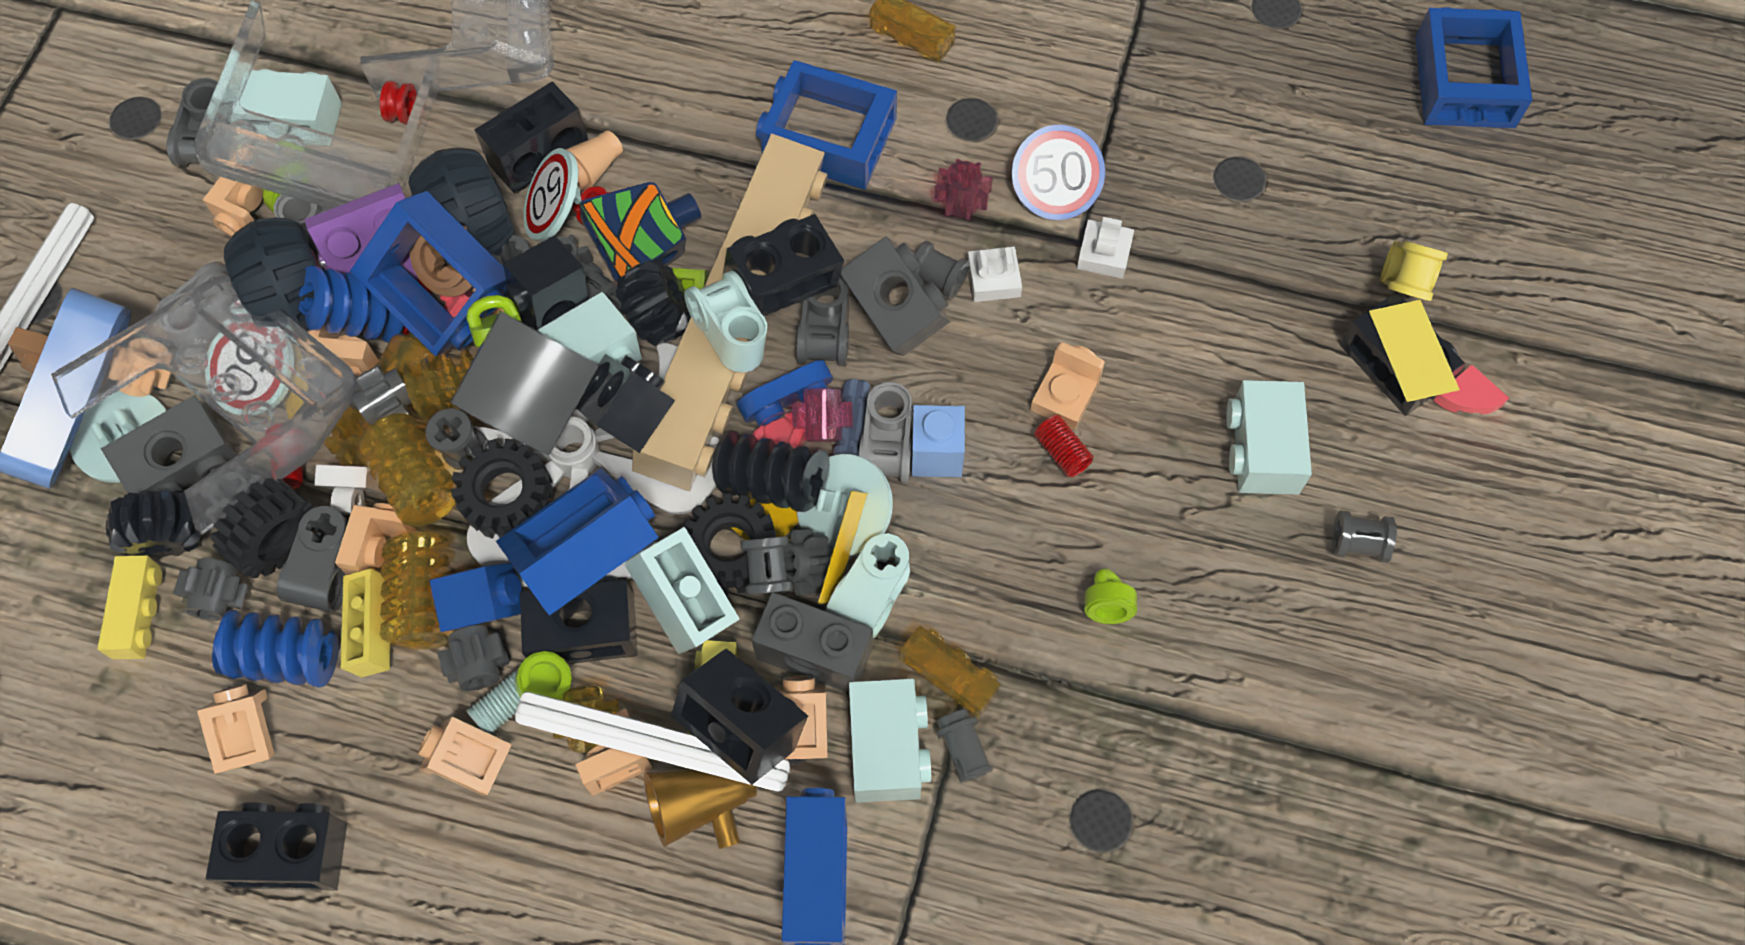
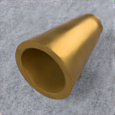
(690, 799)

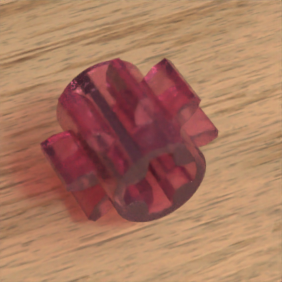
(963, 189)
(822, 415)

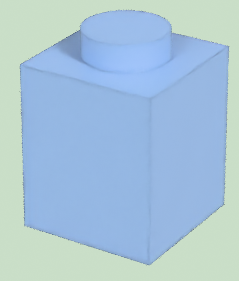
(938, 441)

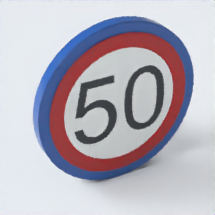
(1058, 172)

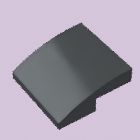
(524, 383)

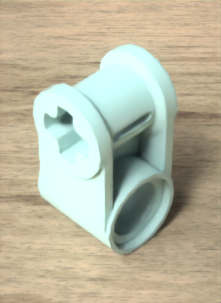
(727, 313)
(870, 593)

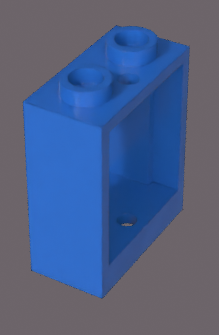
(1450, 102)
(839, 162)
(402, 295)
(579, 538)
(815, 869)

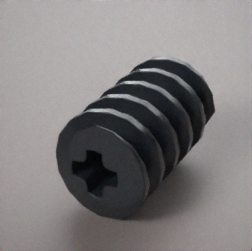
(770, 471)

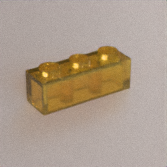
(913, 27)
(950, 670)

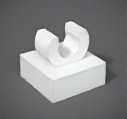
(1105, 247)
(994, 274)
(347, 485)

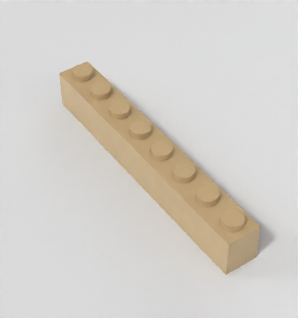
(696, 377)

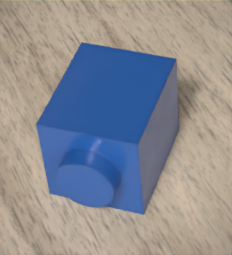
(476, 596)

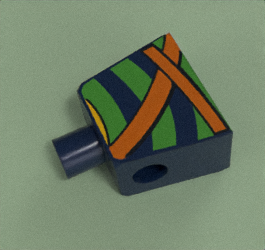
(637, 226)

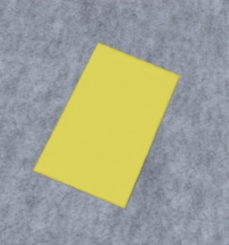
(1414, 350)

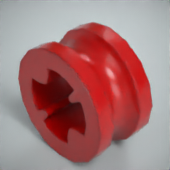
(397, 101)

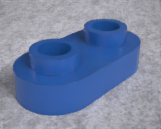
(767, 401)

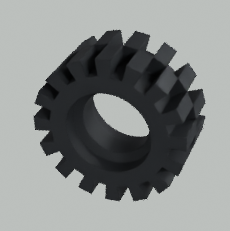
(486, 466)
(729, 515)
(260, 527)

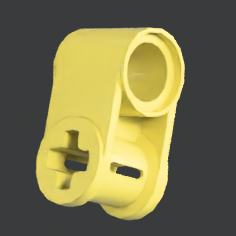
(1412, 269)

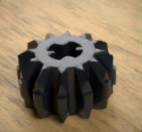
(653, 302)
(151, 525)

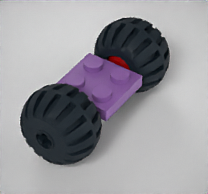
(271, 253)

